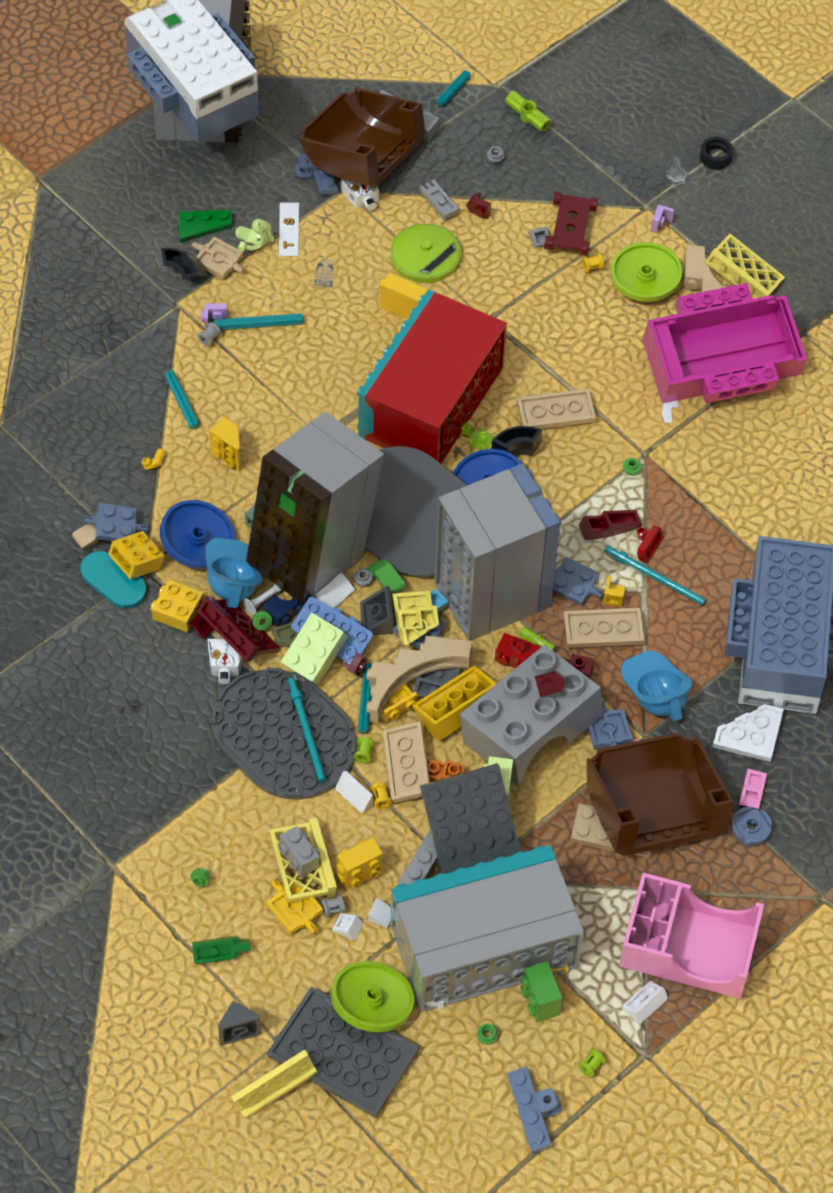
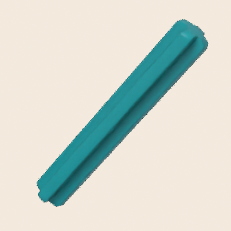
(182, 399)
(364, 717)

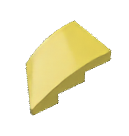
(414, 615)

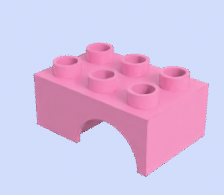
(687, 939)

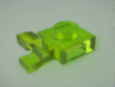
(479, 439)

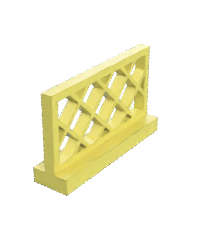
(738, 275)
(324, 869)
(274, 1084)

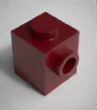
(582, 663)

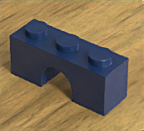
(282, 610)

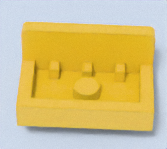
(399, 703)

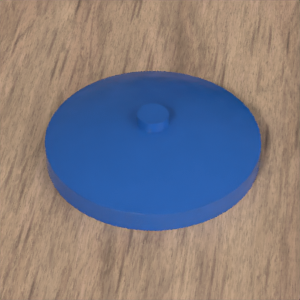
(484, 464)
(190, 527)

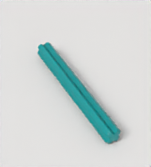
(259, 321)

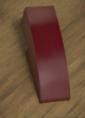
(609, 524)

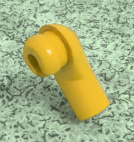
(155, 462)

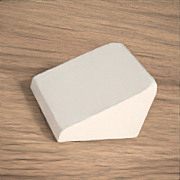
(380, 913)
(348, 926)

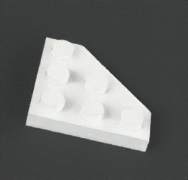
(751, 733)

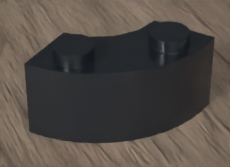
(185, 262)
(518, 440)

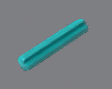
(448, 93)

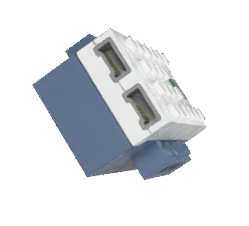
(192, 66)
(783, 624)

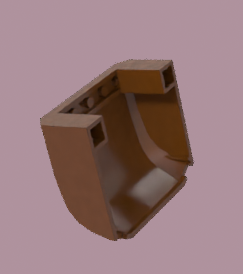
(363, 135)
(657, 793)

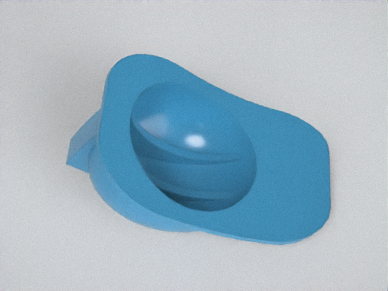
(229, 572)
(657, 684)

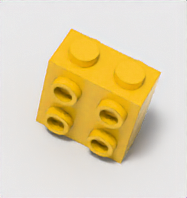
(136, 555)
(176, 605)
(359, 863)

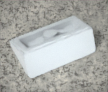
(335, 591)
(354, 792)
(645, 1002)

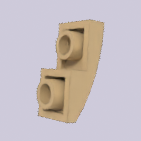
(85, 536)

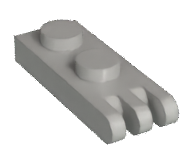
(439, 199)

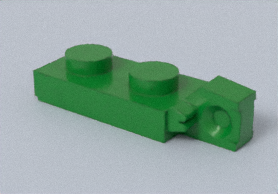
(219, 949)

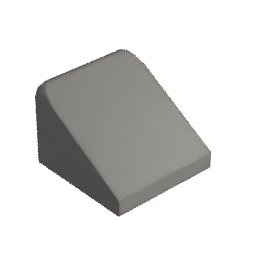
(538, 236)

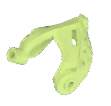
(260, 230)

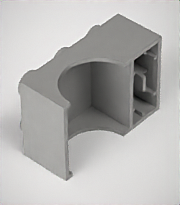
(517, 722)

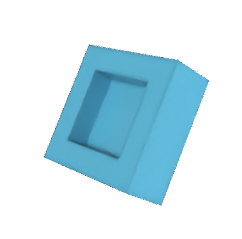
(438, 600)

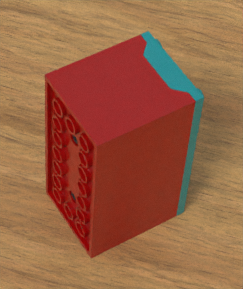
(432, 377)

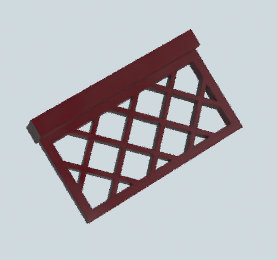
(236, 632)

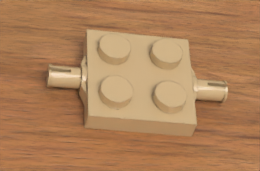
(219, 257)

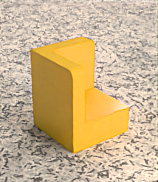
(613, 593)

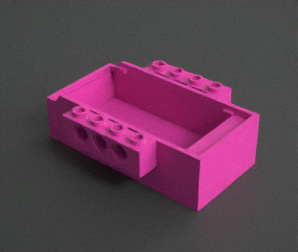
(723, 345)

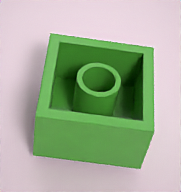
(541, 992)

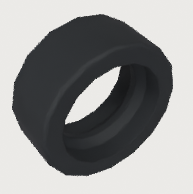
(716, 143)

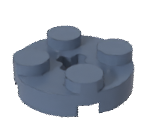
(753, 816)

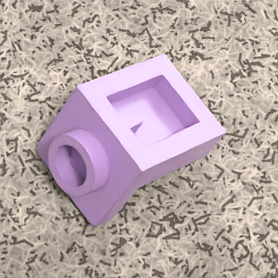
(662, 214)
(213, 312)

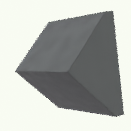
(377, 612)
(238, 1024)

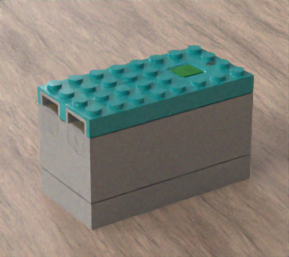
(484, 926)

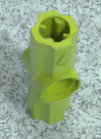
(528, 111)

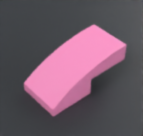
(753, 789)

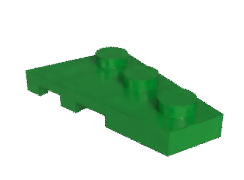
(201, 222)

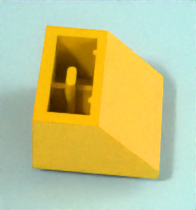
(225, 443)

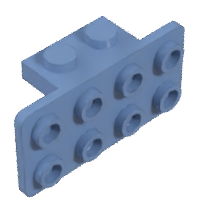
(358, 635)

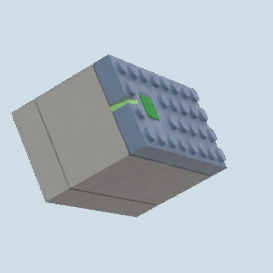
(496, 551)

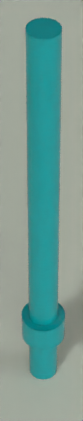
(623, 557)
(296, 697)

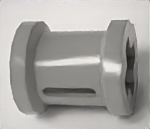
(209, 334)
(332, 905)

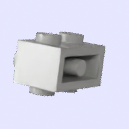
(299, 851)

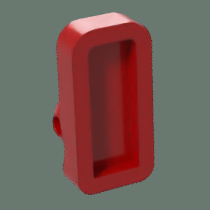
(650, 542)

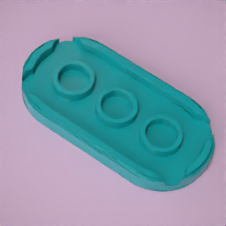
(111, 582)

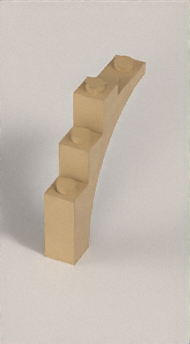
(696, 272)
(409, 664)

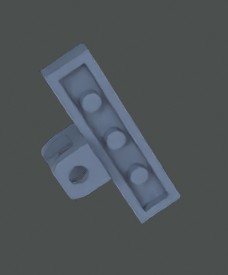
(325, 182)
(534, 1108)

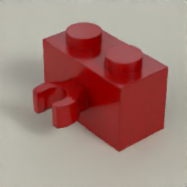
(514, 651)

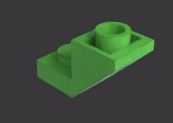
(387, 576)

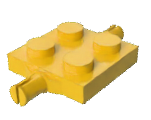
(296, 913)

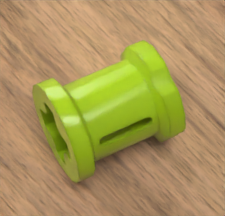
(364, 750)
(591, 1063)

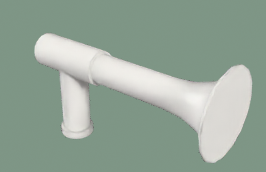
(251, 605)

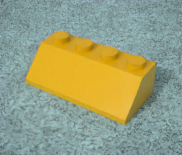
(442, 707)

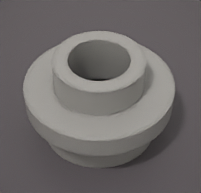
(495, 154)
(362, 582)

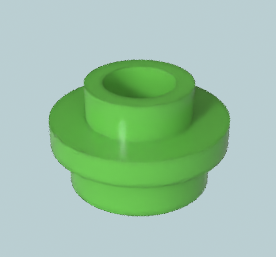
(631, 470)
(262, 614)
(200, 877)
(487, 1028)

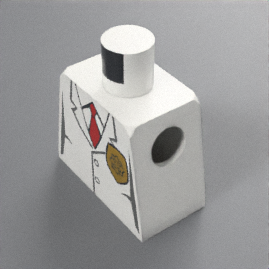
(360, 194)
(223, 660)

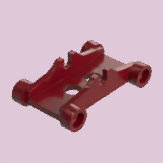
(575, 239)

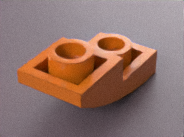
(440, 770)

